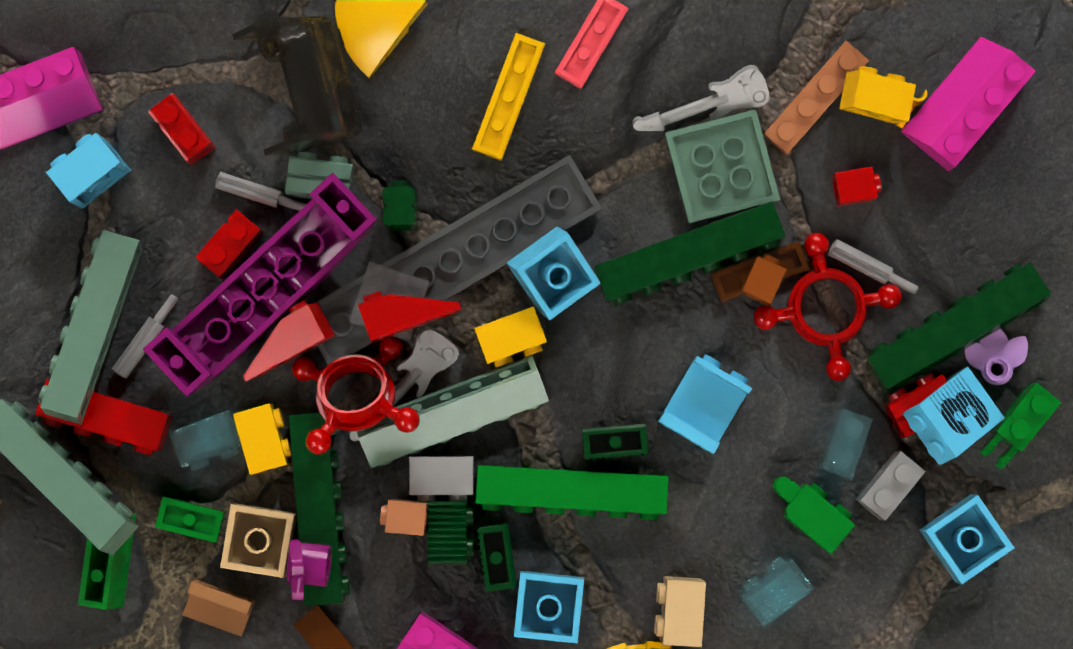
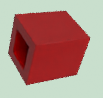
(856, 186)

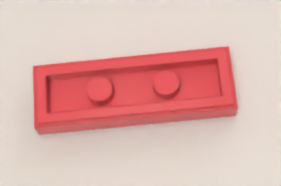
(591, 42)

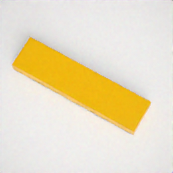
(508, 96)

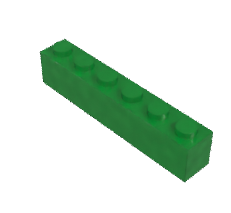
(571, 490)

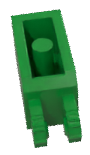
(1021, 422)
(813, 514)

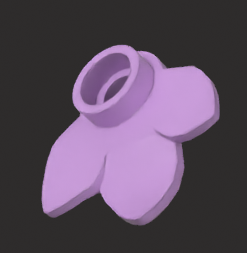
(997, 350)

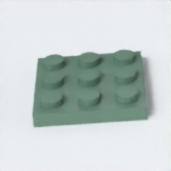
(722, 166)

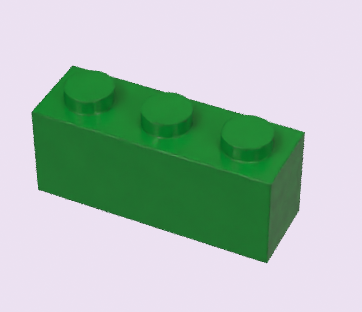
(105, 576)

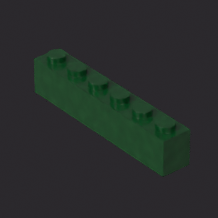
(690, 252)
(957, 328)
(317, 506)

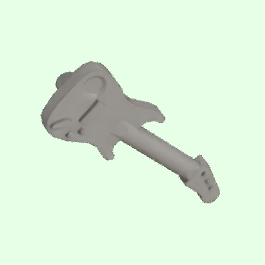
(742, 90)
(429, 355)

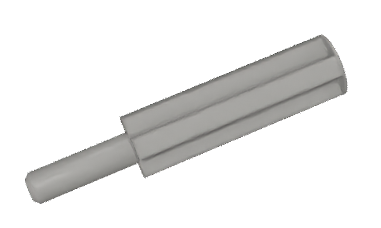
(255, 192)
(868, 265)
(145, 335)

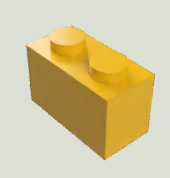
(877, 96)
(511, 336)
(262, 438)

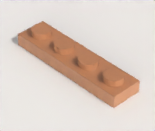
(814, 98)

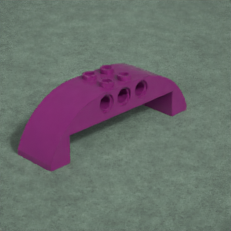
(263, 288)

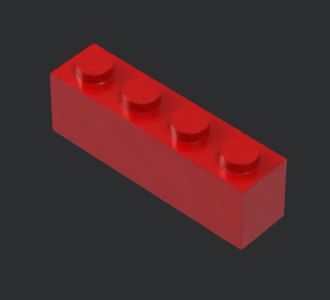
(119, 423)

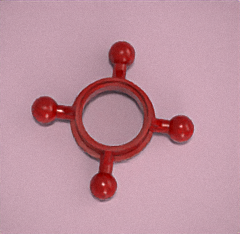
(837, 367)
(405, 419)

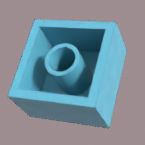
(87, 170)
(553, 273)
(966, 539)
(549, 607)

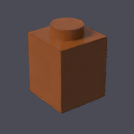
(763, 279)

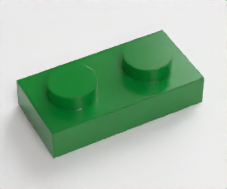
(190, 519)

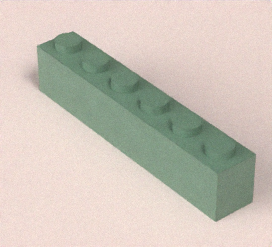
(91, 327)
(457, 411)
(62, 480)

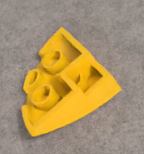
(374, 28)

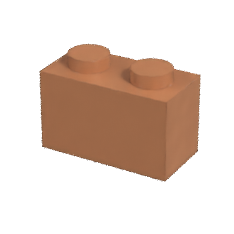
(405, 517)

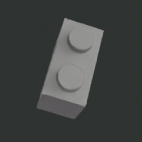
(441, 477)
(890, 485)

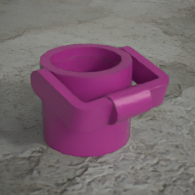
(307, 566)

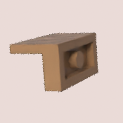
(218, 607)

